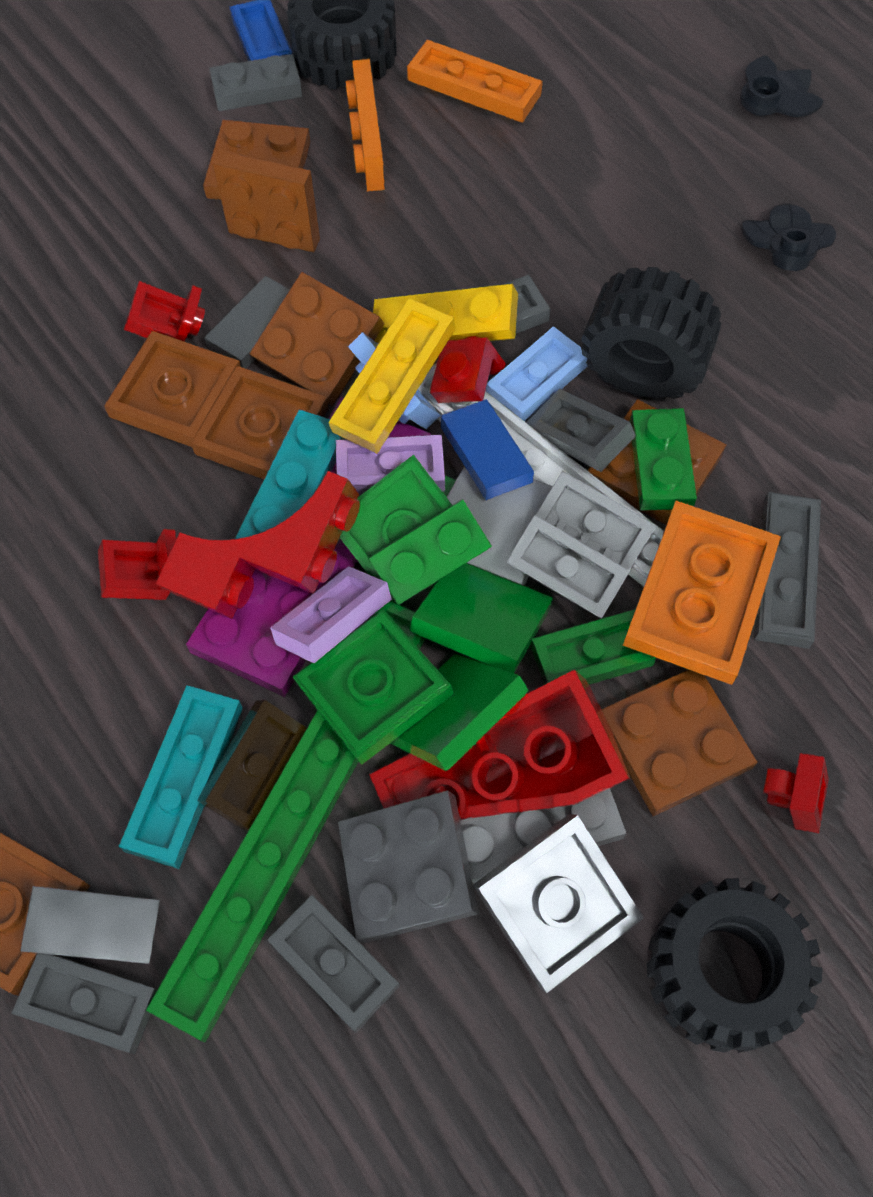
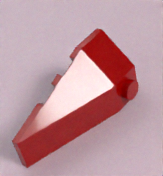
(538, 756)

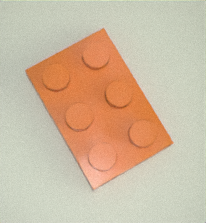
(703, 592)

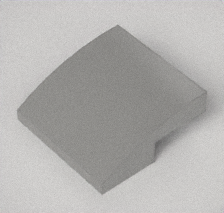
(501, 520)
(581, 544)

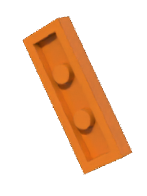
(474, 80)
(365, 125)

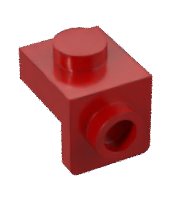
(164, 312)
(465, 369)
(133, 567)

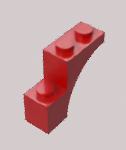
(295, 551)

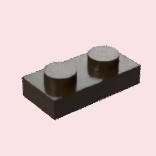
(252, 764)

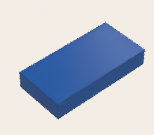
(259, 30)
(486, 449)

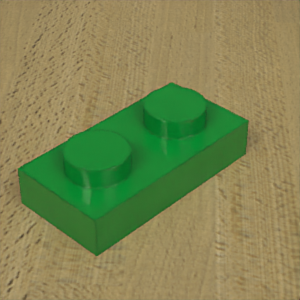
(662, 459)
(430, 551)
(591, 650)

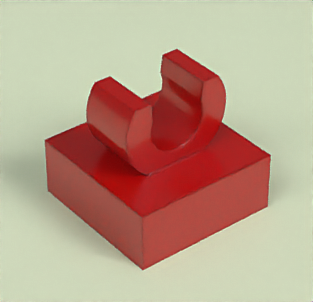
(800, 792)

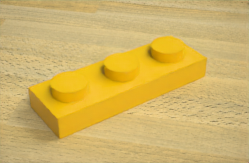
(476, 311)
(392, 375)

